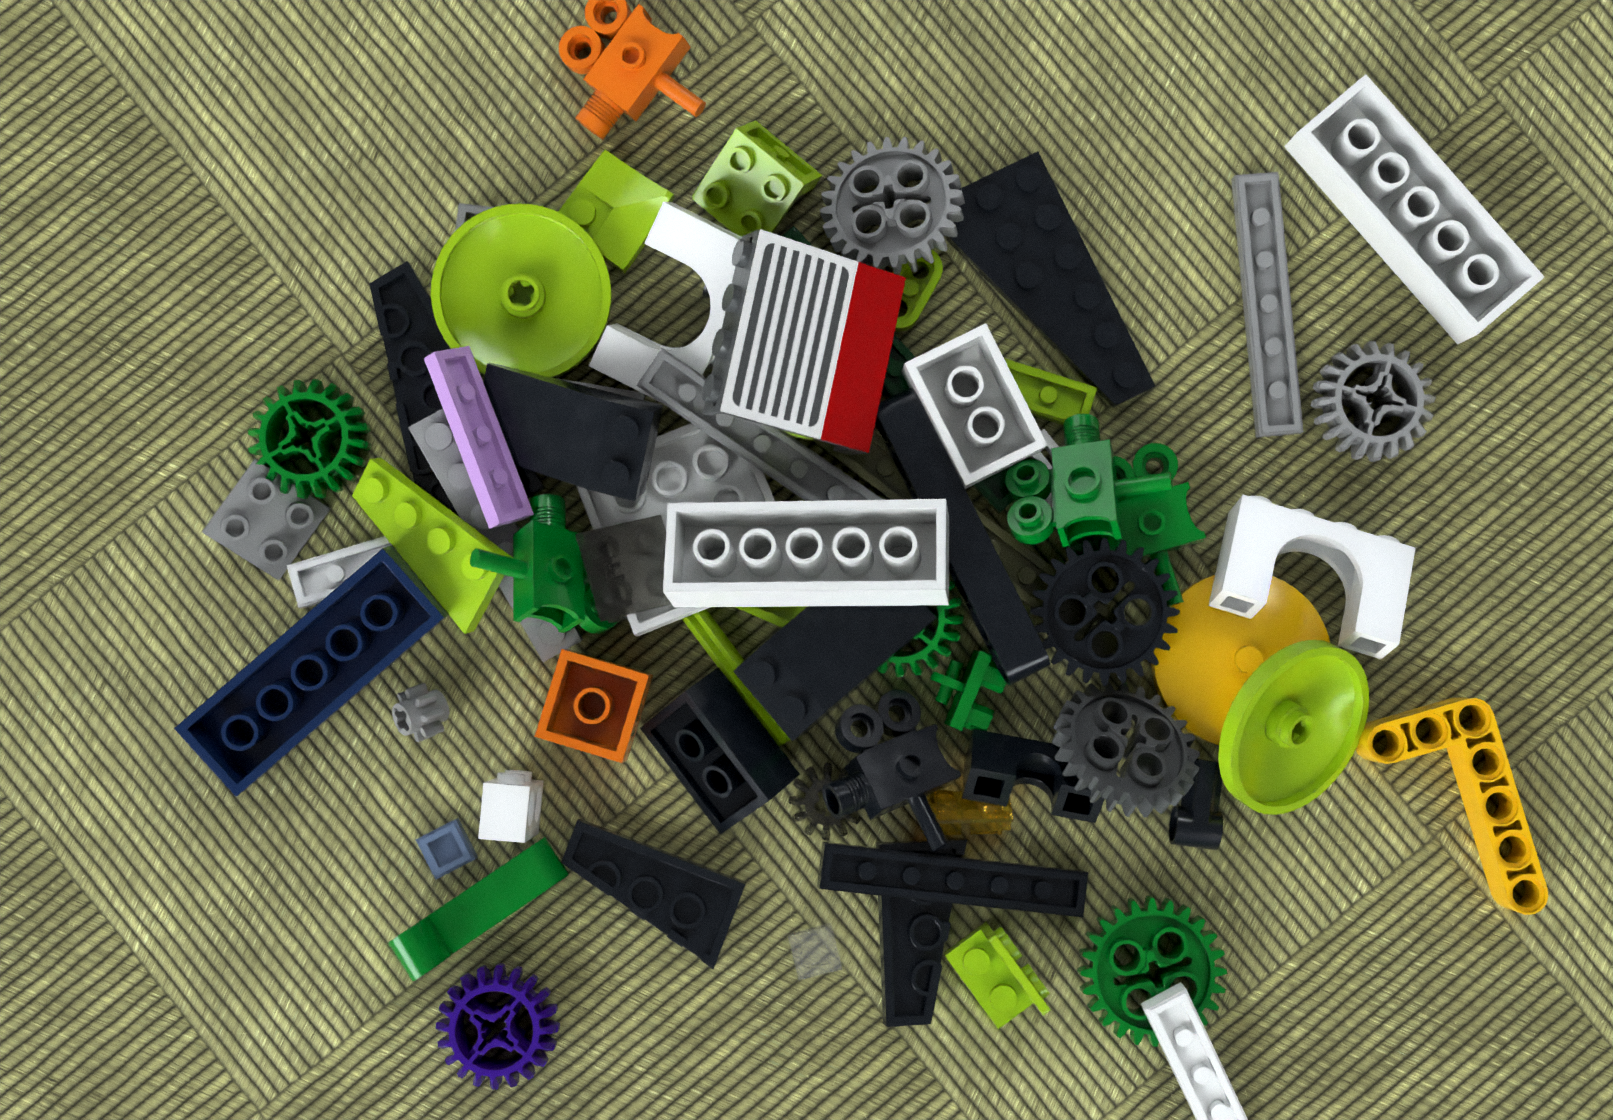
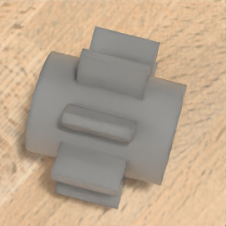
(420, 712)

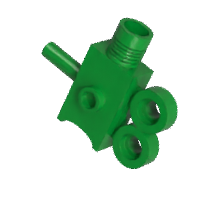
(1081, 488)
(1152, 520)
(547, 570)

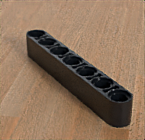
(972, 556)

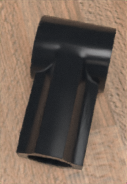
(1197, 816)

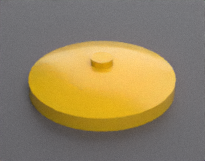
(1221, 650)

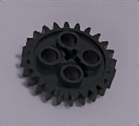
(1134, 641)

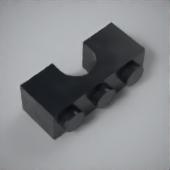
(1002, 761)

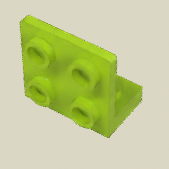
(754, 181)
(991, 973)

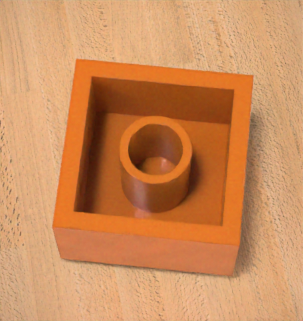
(594, 705)

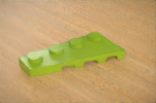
(430, 541)

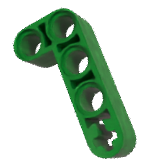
(478, 909)

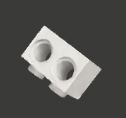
(511, 807)

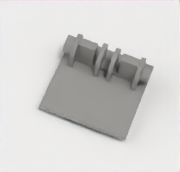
(265, 523)

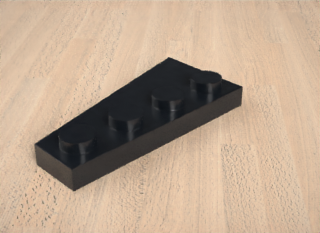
(666, 890)
(912, 945)

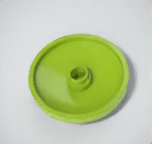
(522, 290)
(1293, 727)

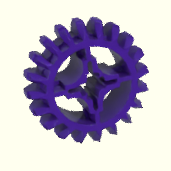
(481, 1013)

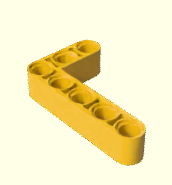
(1474, 788)

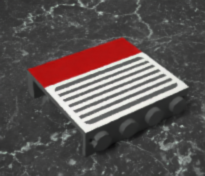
(804, 341)

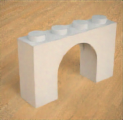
(706, 250)
(1370, 567)

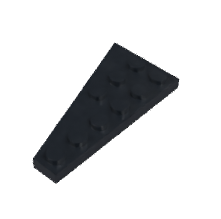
(1038, 262)
(409, 336)

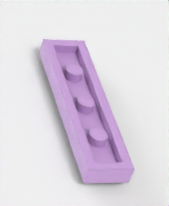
(478, 436)

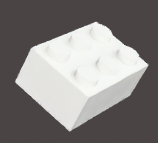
(974, 405)

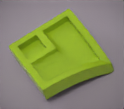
(616, 208)

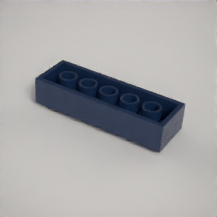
(312, 670)

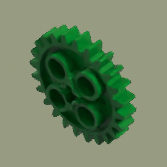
(1142, 930)

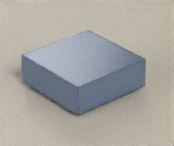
(446, 848)

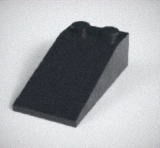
(575, 430)
(825, 658)

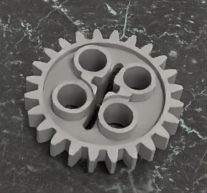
(890, 171)

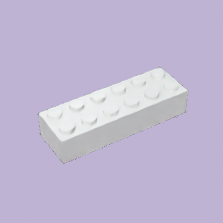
(1413, 211)
(807, 553)

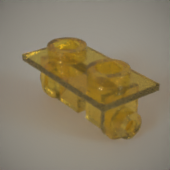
(981, 816)

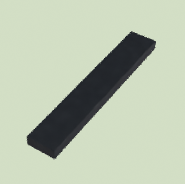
(952, 879)

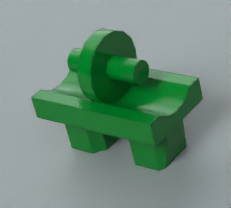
(963, 709)

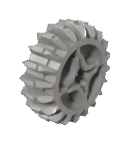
(1385, 369)

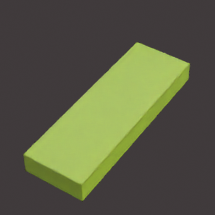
(1050, 394)

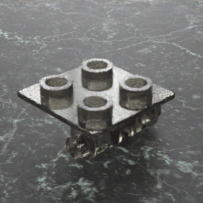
(625, 567)

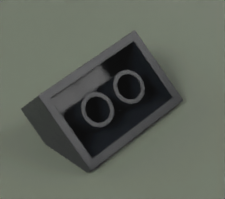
(720, 751)

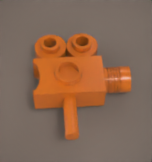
(629, 68)

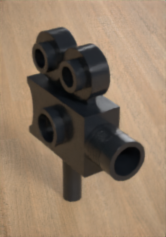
(892, 771)

